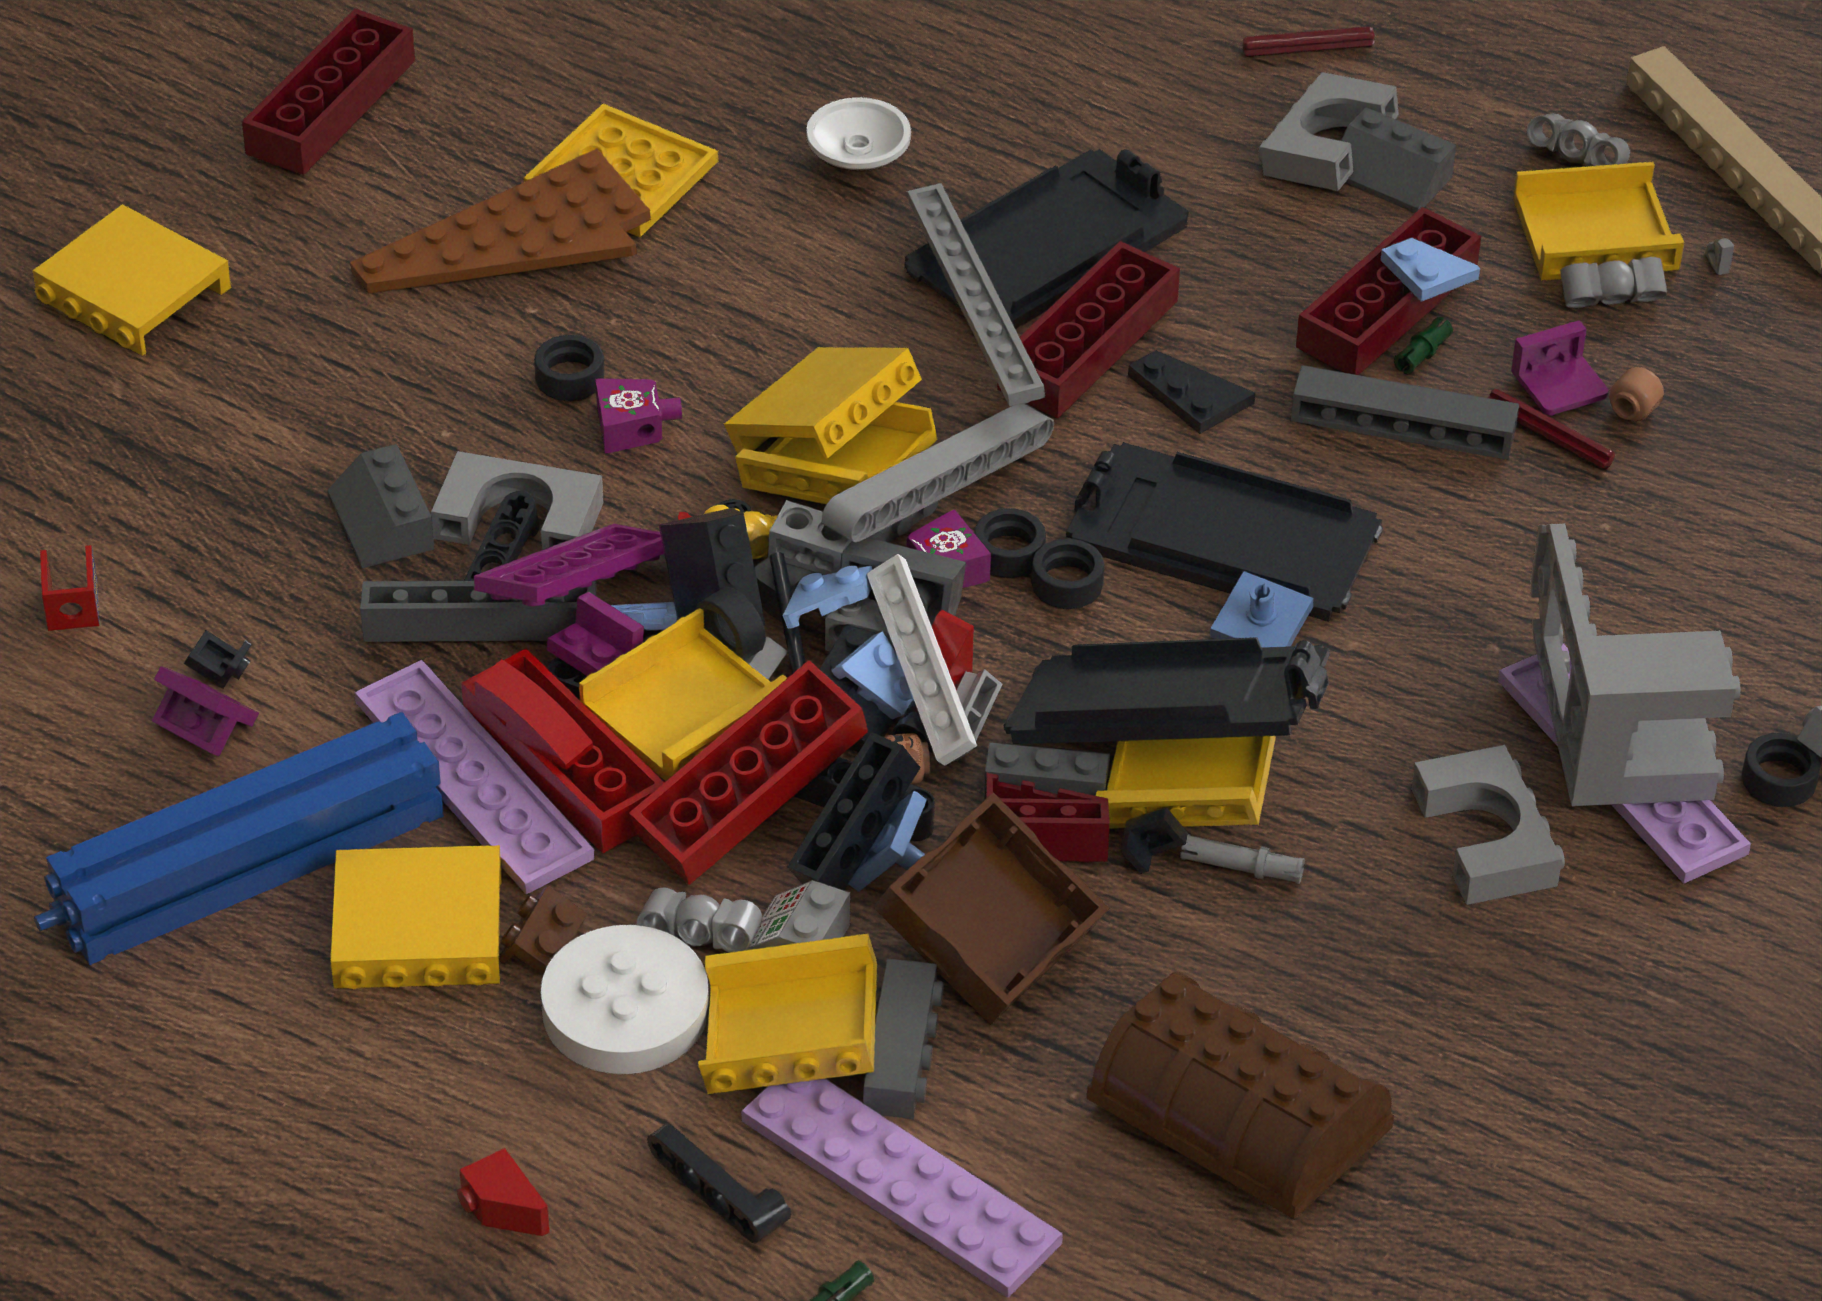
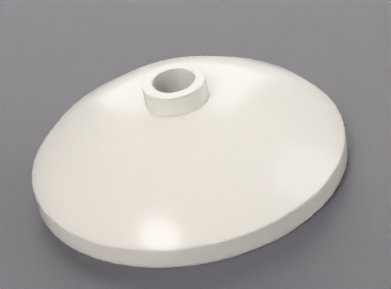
(858, 133)

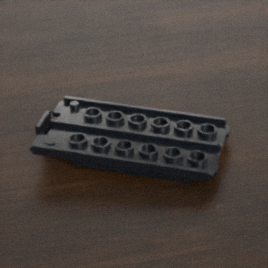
(1058, 228)
(1218, 521)
(1169, 691)

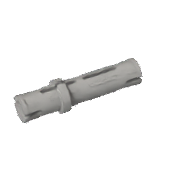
(1245, 859)

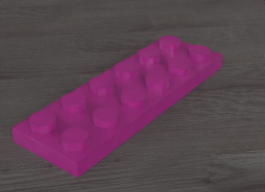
(571, 564)

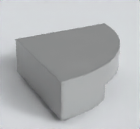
(1720, 255)

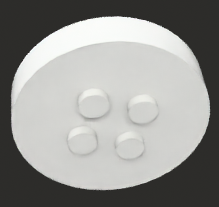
(625, 999)

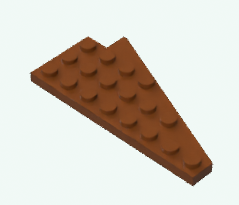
(546, 222)

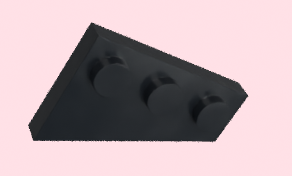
(1188, 391)

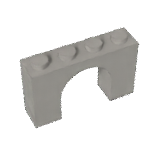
(1329, 102)
(483, 481)
(1491, 783)

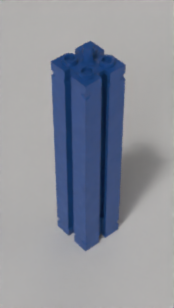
(241, 838)

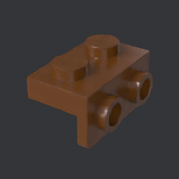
(544, 928)

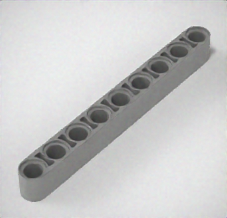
(937, 472)

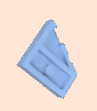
(1427, 269)
(827, 592)
(651, 615)
(878, 675)

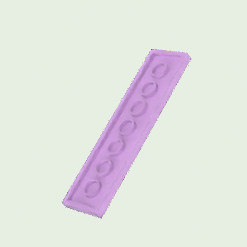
(481, 779)
(1684, 834)
(905, 1181)

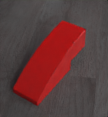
(531, 715)

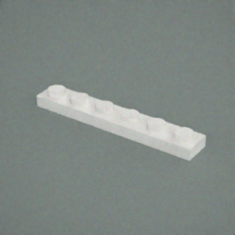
(921, 660)

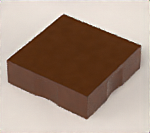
(991, 908)

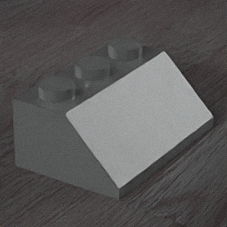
(1397, 160)
(382, 508)
(935, 576)
(1048, 767)

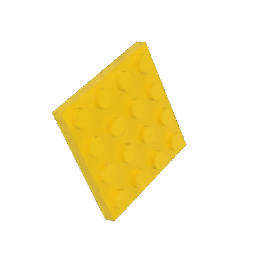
(648, 157)

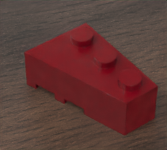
(1065, 823)

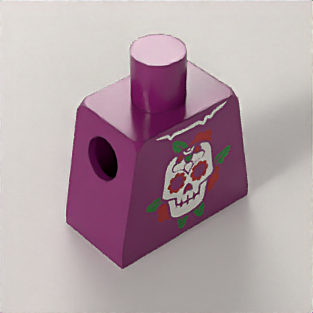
(632, 412)
(954, 539)

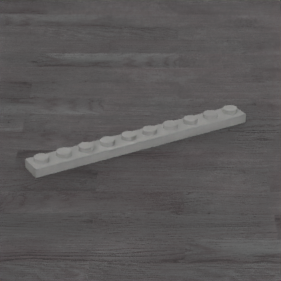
(976, 295)

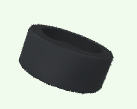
(568, 349)
(1011, 523)
(1067, 593)
(734, 622)
(1773, 789)

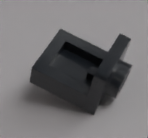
(218, 659)
(1149, 836)

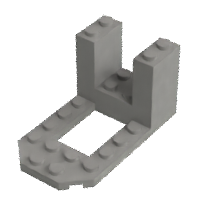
(1633, 702)

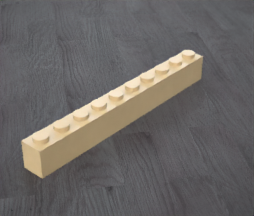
(1731, 149)

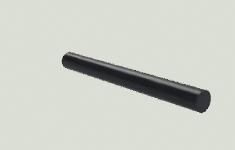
(784, 594)

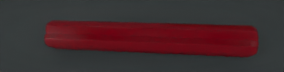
(1308, 41)
(1558, 432)

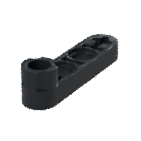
(514, 508)
(748, 1214)

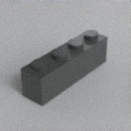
(901, 1038)

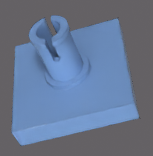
(1262, 611)
(892, 843)

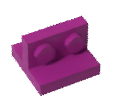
(596, 637)
(199, 711)

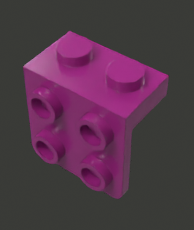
(1554, 369)

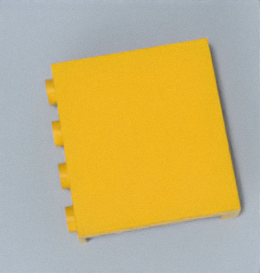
(1594, 217)
(128, 276)
(826, 397)
(800, 471)
(674, 694)
(1194, 778)
(416, 917)
(790, 1014)

